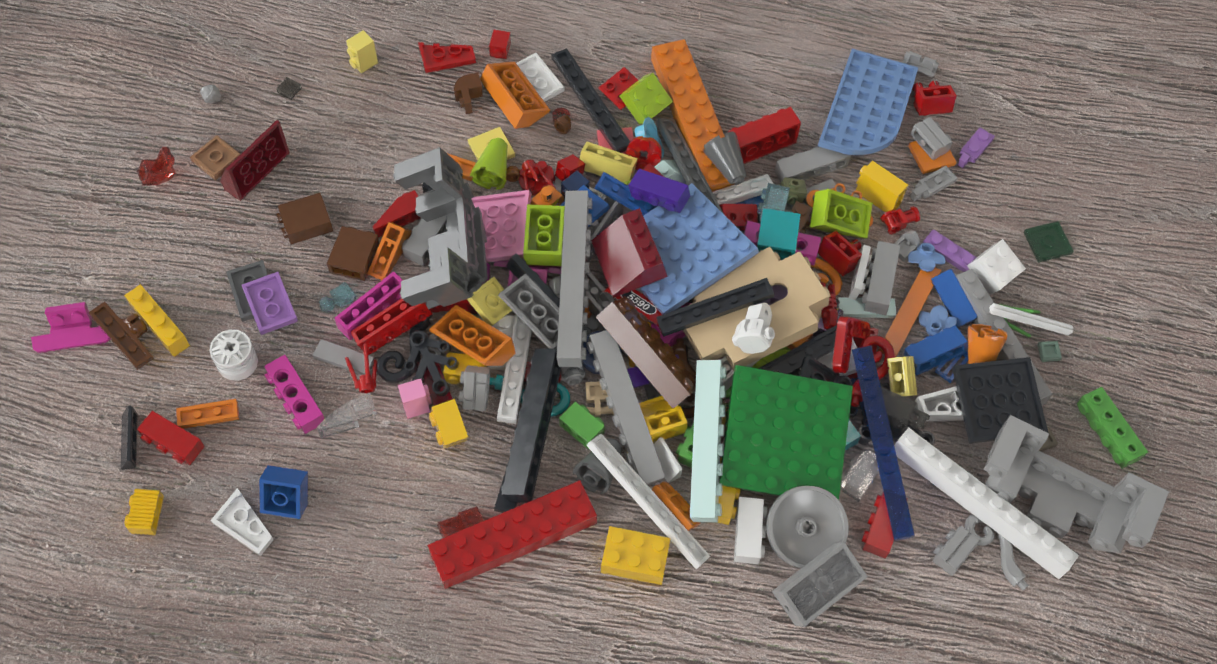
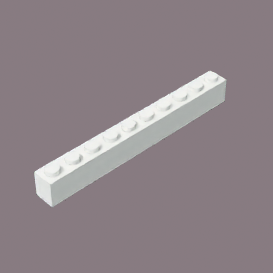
(985, 504)

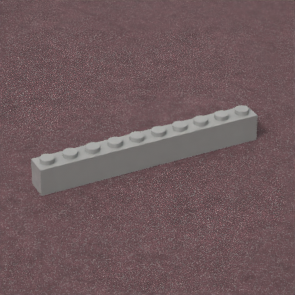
(573, 279)

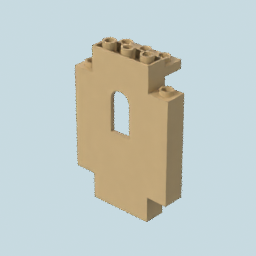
(791, 317)

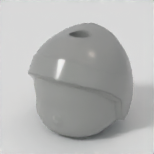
(210, 94)

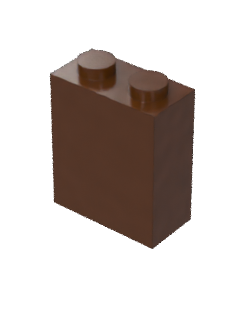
(304, 218)
(353, 253)

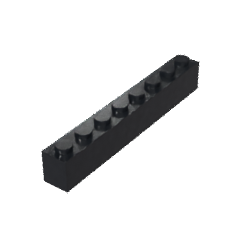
(532, 427)

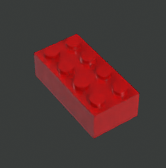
(767, 134)

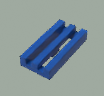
(944, 374)

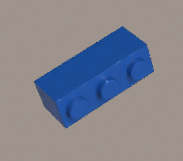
(937, 349)

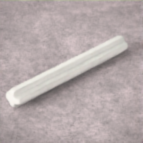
(1031, 319)

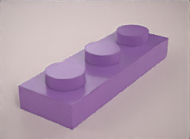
(952, 252)

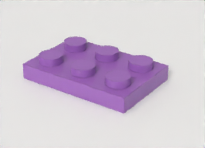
(269, 303)

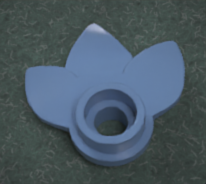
(926, 257)
(936, 320)

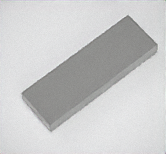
(336, 355)

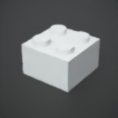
(996, 267)

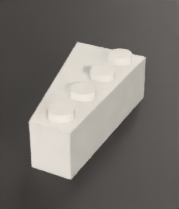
(941, 405)

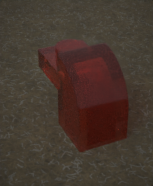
(159, 170)

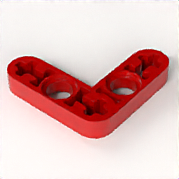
(846, 330)

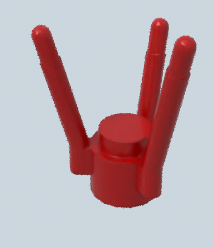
(531, 171)
(366, 383)

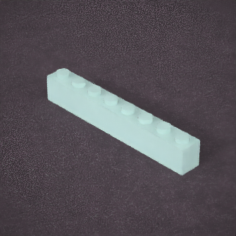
(707, 441)

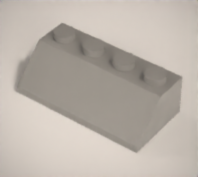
(533, 309)

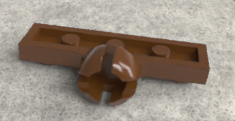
(123, 333)

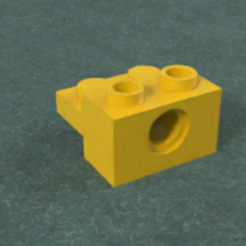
(663, 419)

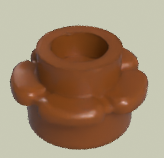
(512, 174)

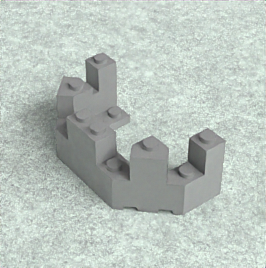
(1067, 494)

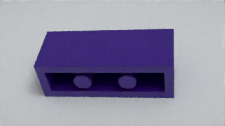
(659, 190)

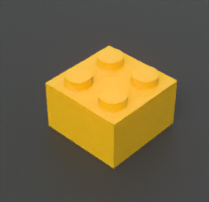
(448, 423)

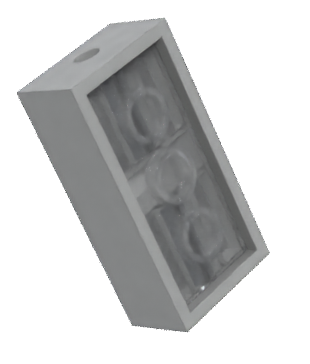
(819, 584)

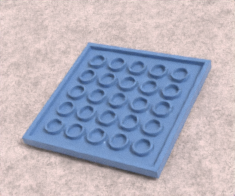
(695, 250)

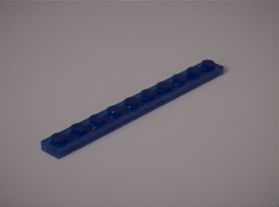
(883, 444)

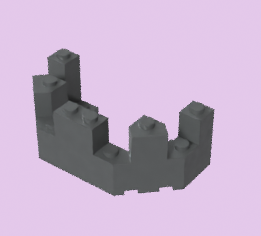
(459, 253)

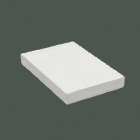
(540, 77)

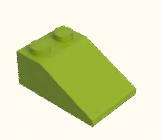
(841, 213)

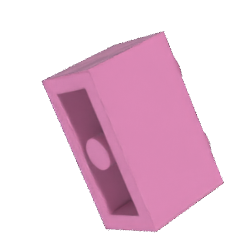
(415, 398)

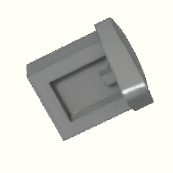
(908, 242)

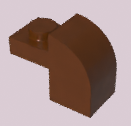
(468, 88)

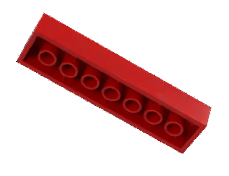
(512, 534)

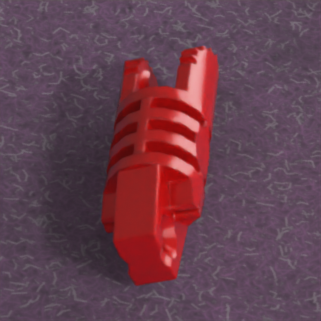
(829, 313)

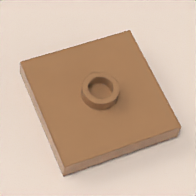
(214, 157)

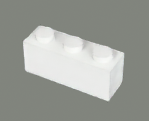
(750, 530)

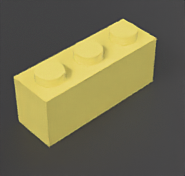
(601, 159)

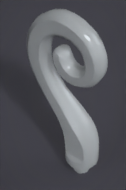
(1009, 567)

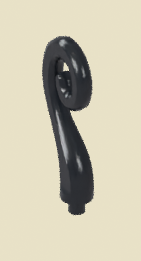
(384, 358)

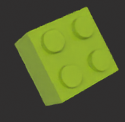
(646, 98)

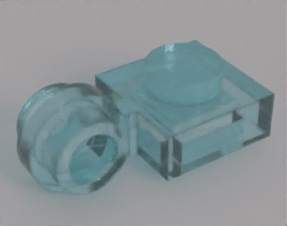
(340, 295)

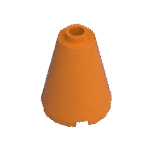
(984, 343)

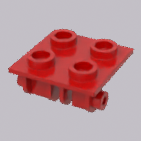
(617, 85)

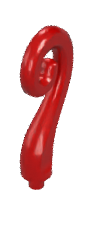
(882, 371)

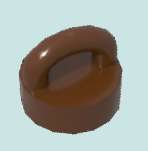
(563, 124)

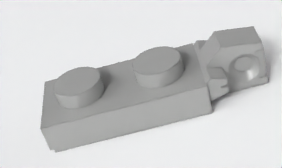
(933, 183)

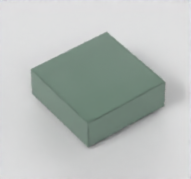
(1049, 351)

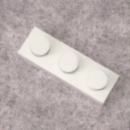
(860, 273)

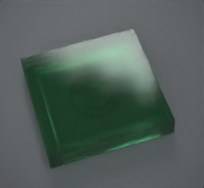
(1048, 241)

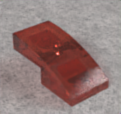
(460, 522)

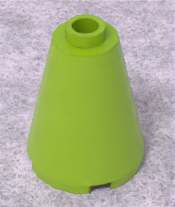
(491, 166)

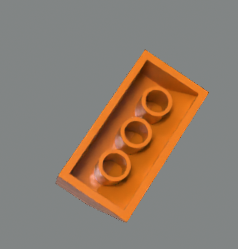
(514, 94)
(474, 337)

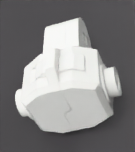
(754, 333)

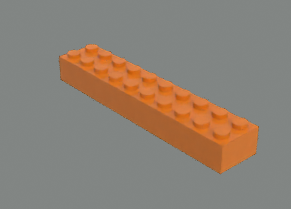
(690, 104)

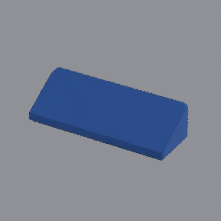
(954, 298)

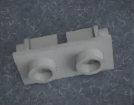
(926, 66)

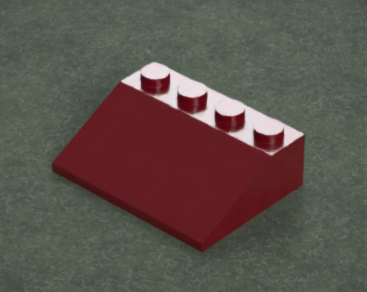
(255, 162)
(628, 254)

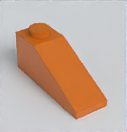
(388, 251)

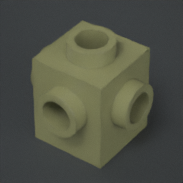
(797, 189)

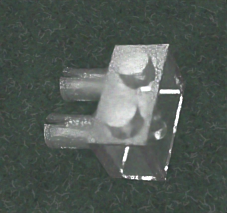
(860, 476)

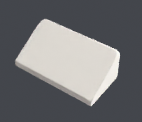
(669, 464)

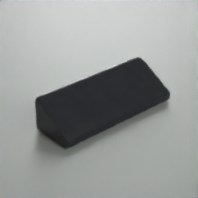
(129, 438)

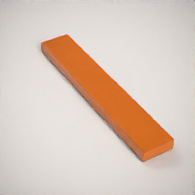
(910, 309)

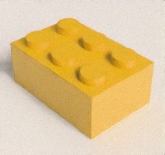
(635, 555)

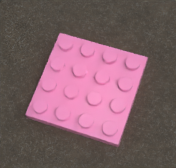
(504, 223)

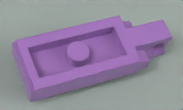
(975, 147)

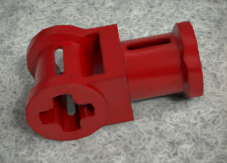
(898, 220)

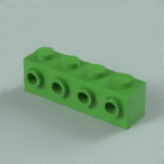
(1111, 427)

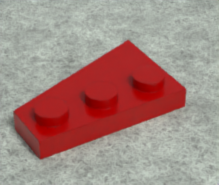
(445, 57)

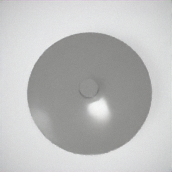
(805, 524)

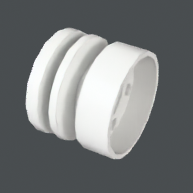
(237, 363)

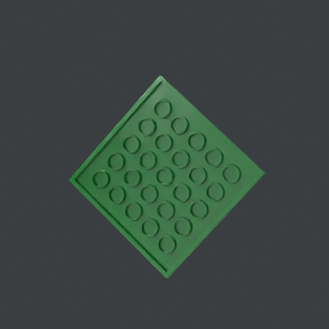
(784, 432)

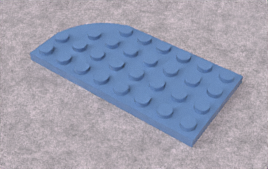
(868, 104)

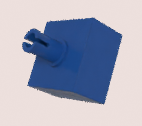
(283, 492)

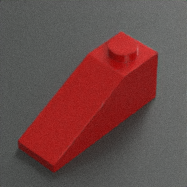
(400, 212)

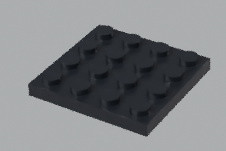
(994, 392)

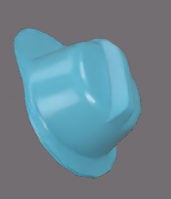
(647, 130)

